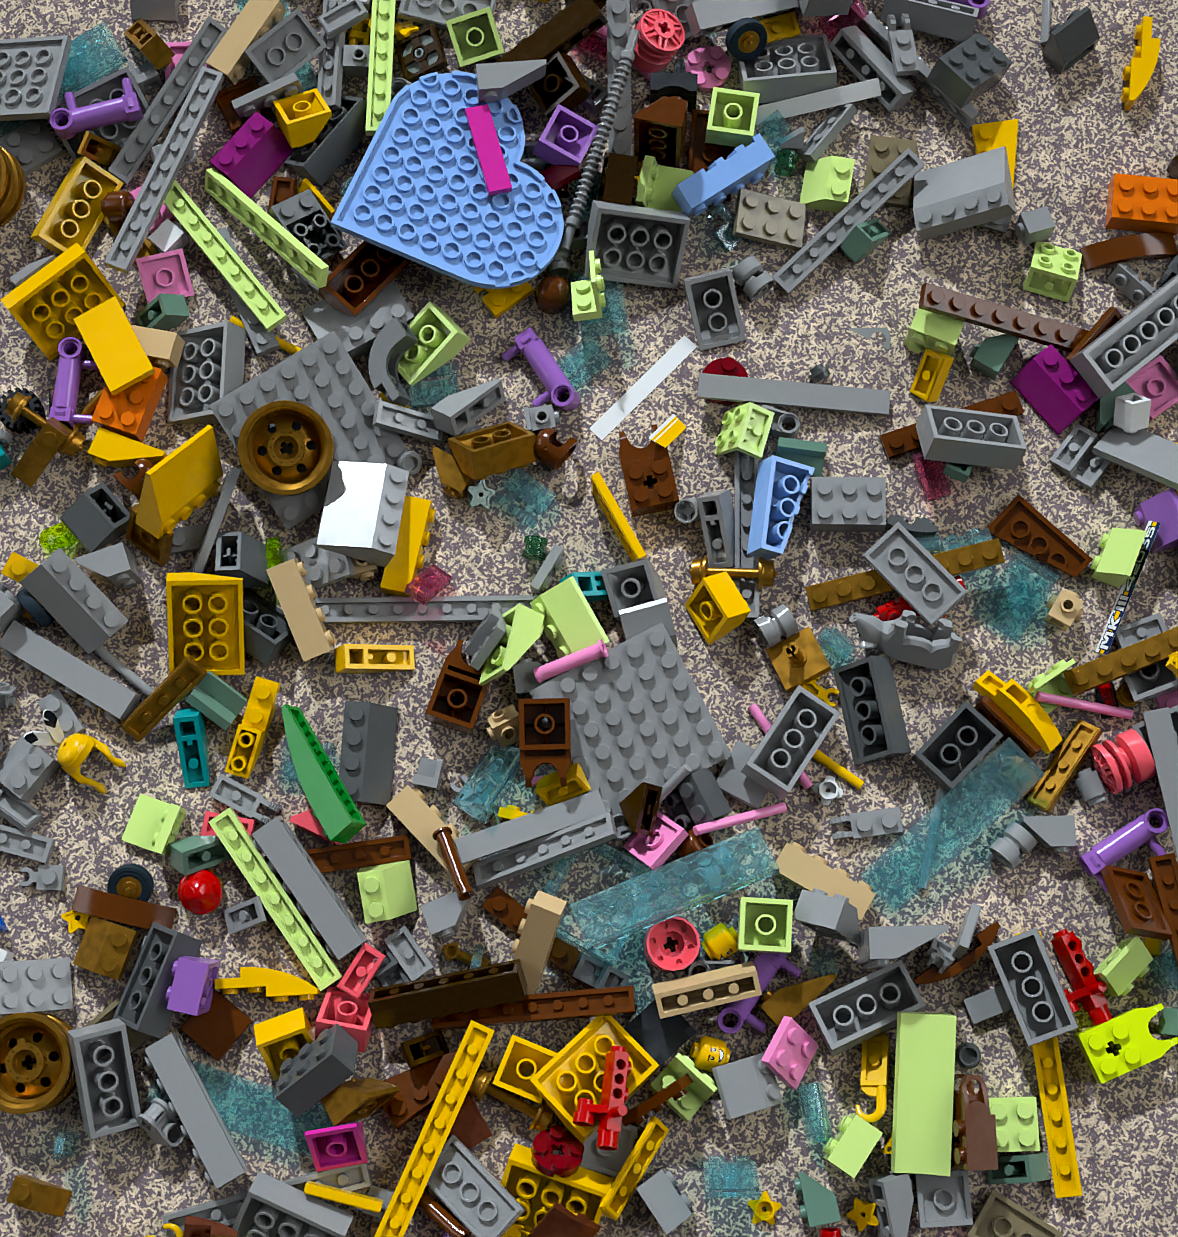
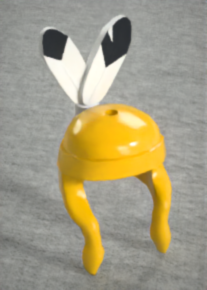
(71, 750)

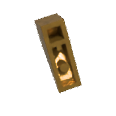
(150, 44)
(41, 451)
(793, 999)

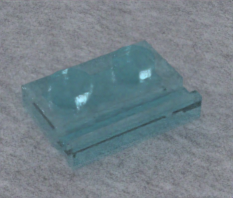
(585, 362)

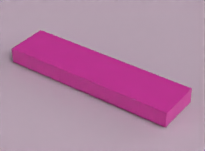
(488, 150)

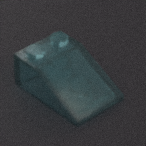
(614, 314)
(1017, 595)
(730, 1178)

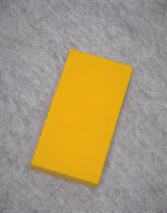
(114, 345)
(616, 518)

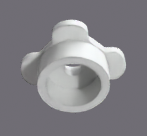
(835, 791)

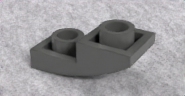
(920, 527)

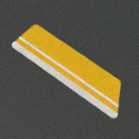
(668, 431)

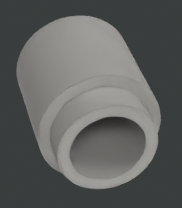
(1091, 786)

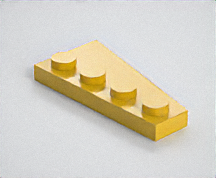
(996, 135)

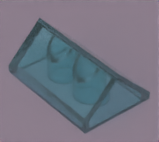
(489, 782)

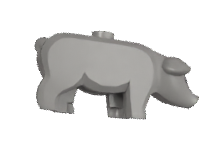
(909, 641)

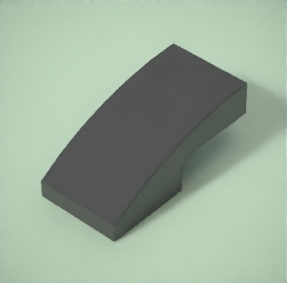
(390, 970)
(597, 973)

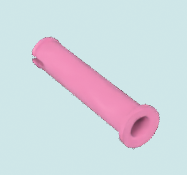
(571, 661)

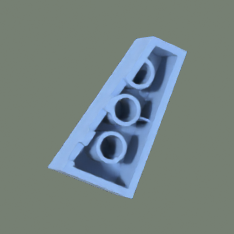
(724, 177)
(775, 504)

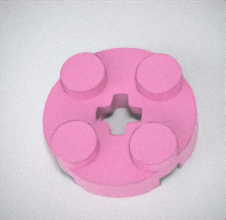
(710, 56)

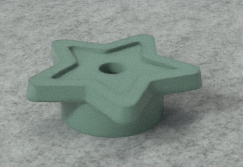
(474, 496)

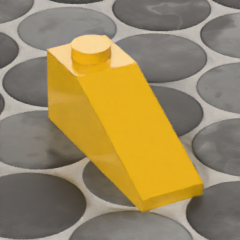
(121, 451)
(373, 658)

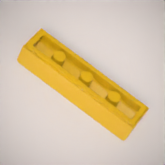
(633, 1168)

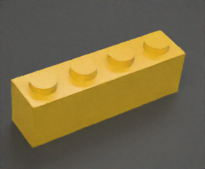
(411, 540)

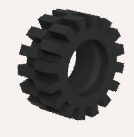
(20, 424)

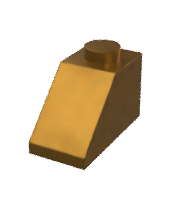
(450, 474)
(38, 1195)

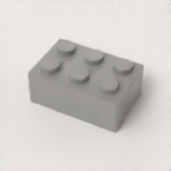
(847, 504)

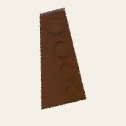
(1035, 535)
(417, 1089)

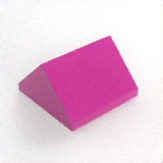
(337, 1146)

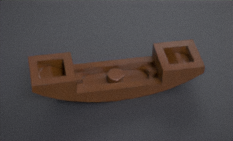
(1128, 248)
(122, 908)
(983, 940)

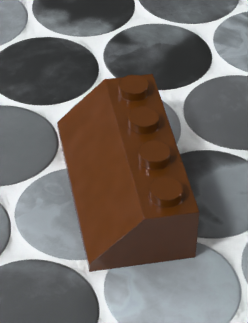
(661, 131)
(361, 278)

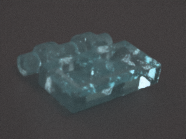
(530, 492)

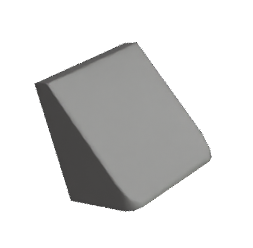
(794, 140)

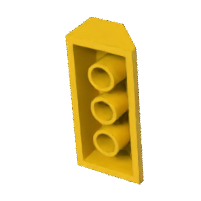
(76, 207)

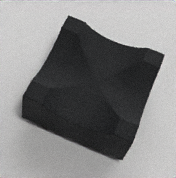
(674, 84)
(659, 1036)

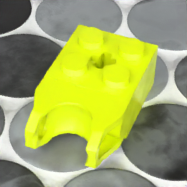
(1132, 1040)

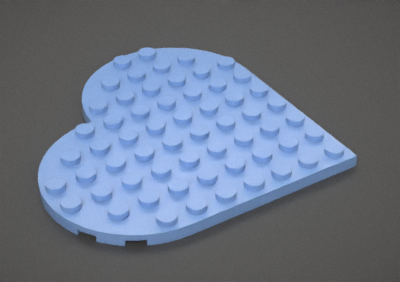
(428, 198)

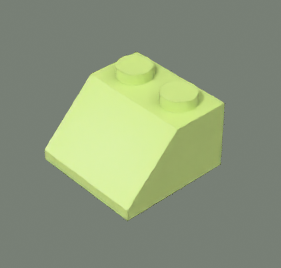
(827, 183)
(1117, 555)
(387, 891)
(1123, 966)

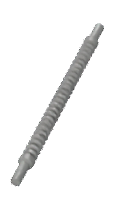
(572, 222)

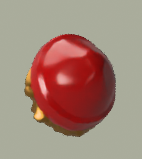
(201, 892)

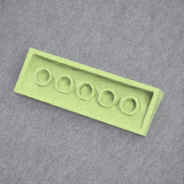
(923, 1093)

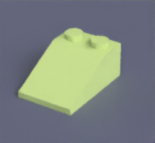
(437, 343)
(522, 630)

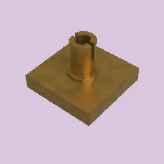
(155, 548)
(798, 659)

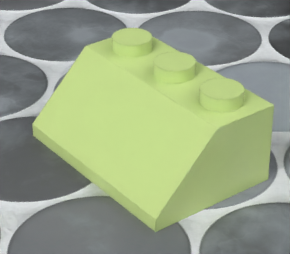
(568, 618)

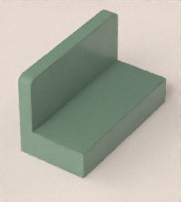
(803, 452)
(217, 700)

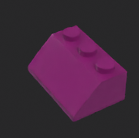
(252, 155)
(1054, 389)

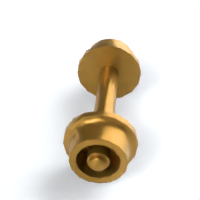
(18, 406)
(765, 572)
(482, 1084)

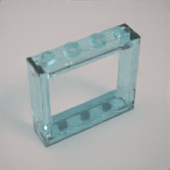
(564, 867)

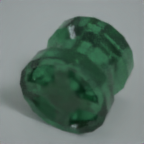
(786, 163)
(534, 548)

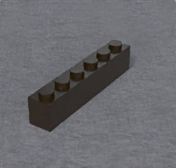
(560, 33)
(447, 994)

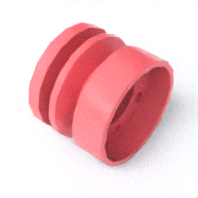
(658, 40)
(1123, 761)
(683, 952)

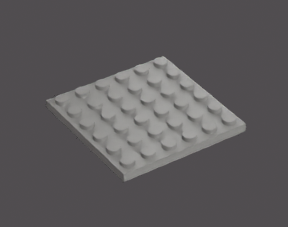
(334, 388)
(636, 717)

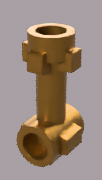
(453, 952)

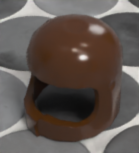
(552, 295)
(550, 450)
(135, 483)

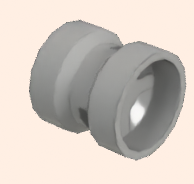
(559, 265)
(683, 510)
(622, 825)

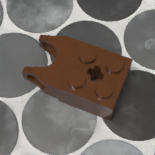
(647, 466)
(460, 682)
(545, 747)
(973, 1127)

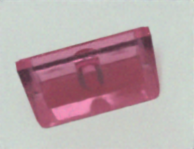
(834, 23)
(594, 47)

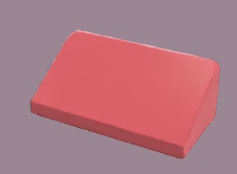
(361, 971)

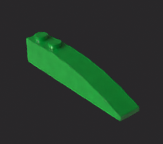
(320, 780)

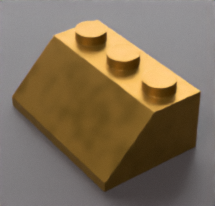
(493, 450)

